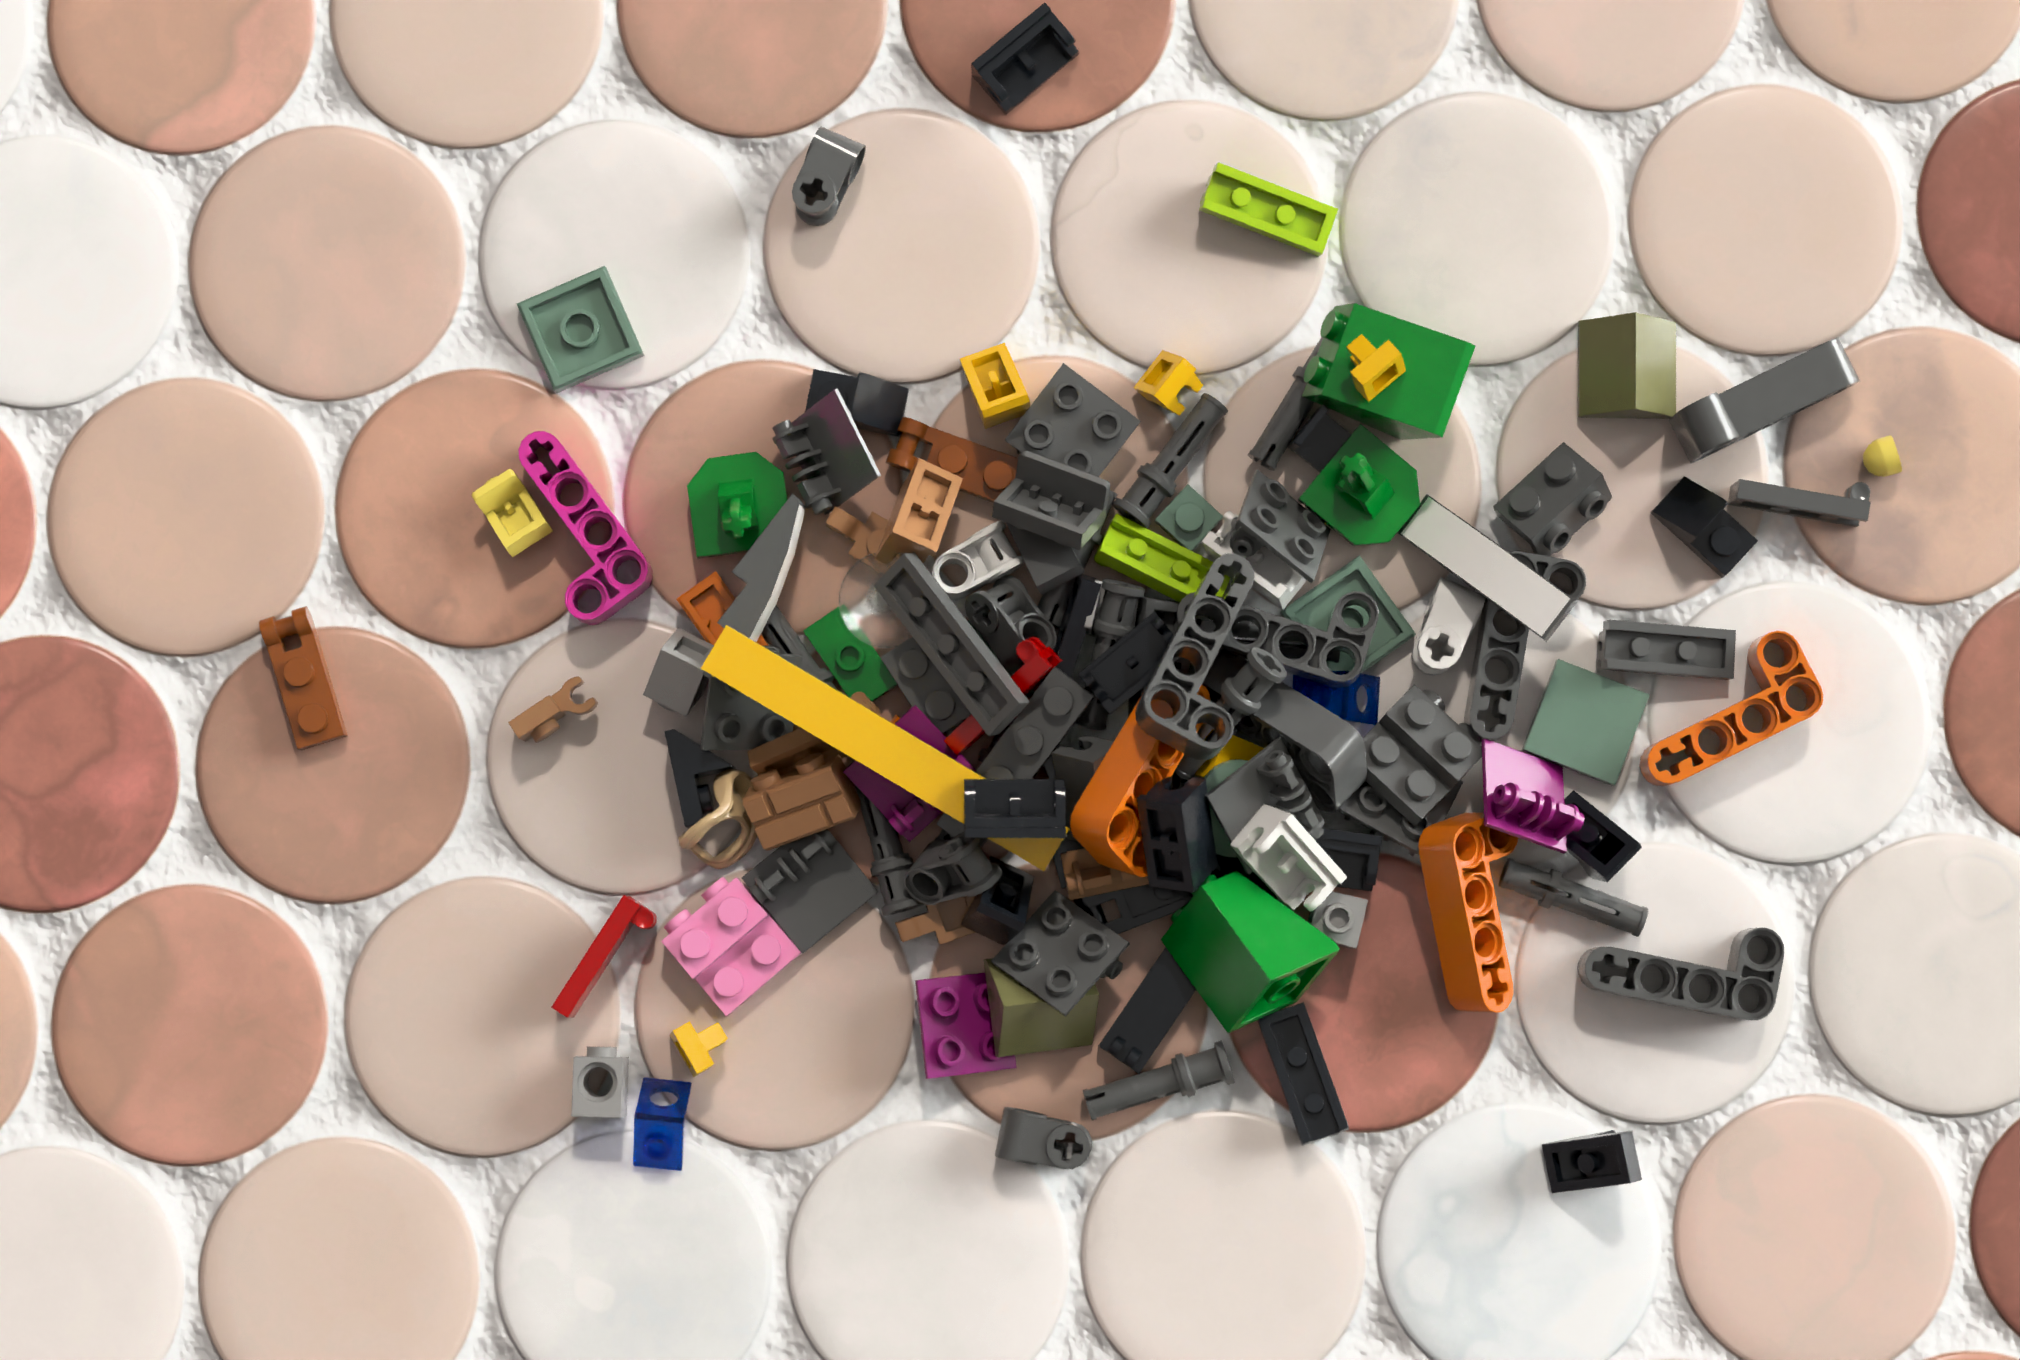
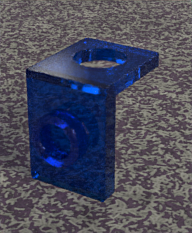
(1344, 700)
(660, 1128)

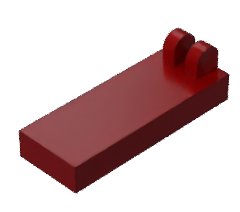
(1038, 664)
(601, 952)

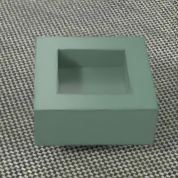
(1188, 518)

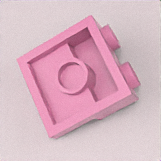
(729, 944)

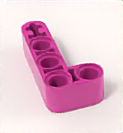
(579, 521)

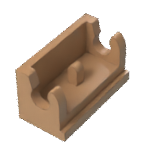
(920, 513)

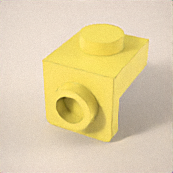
(512, 512)

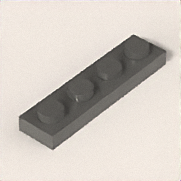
(951, 644)
(1032, 735)

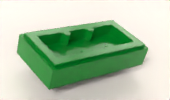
(848, 658)

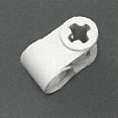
(979, 560)
(1450, 620)

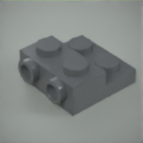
(1418, 753)

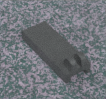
(1803, 503)
(1667, 649)

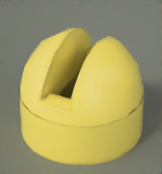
(1882, 457)

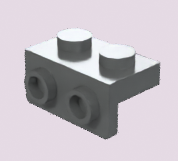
(1053, 501)
(1554, 501)

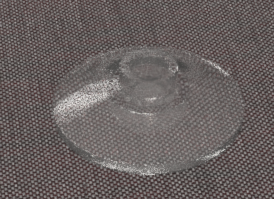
(860, 610)

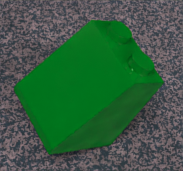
(1413, 404)
(1245, 950)

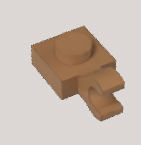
(865, 536)
(542, 718)
(941, 918)

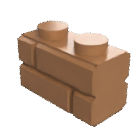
(801, 800)

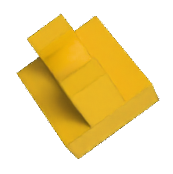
(1374, 367)
(1166, 379)
(695, 1046)

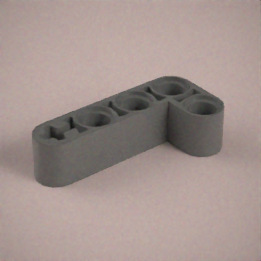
(1763, 400)
(1318, 642)
(1200, 649)
(1509, 650)
(1319, 742)
(1678, 975)

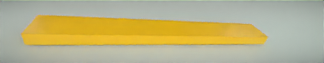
(855, 731)

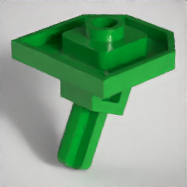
(1364, 490)
(734, 502)

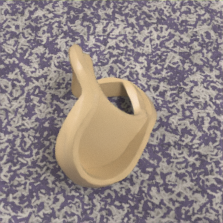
(728, 790)

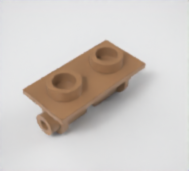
(1088, 878)

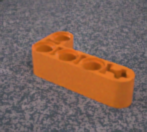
(1728, 722)
(1107, 811)
(1466, 911)

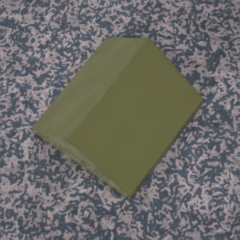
(1627, 367)
(1028, 1024)

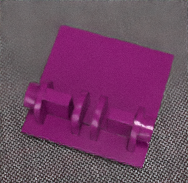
(1526, 797)
(903, 809)
(957, 1027)

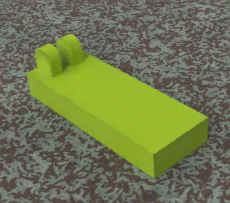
(1268, 209)
(1153, 559)

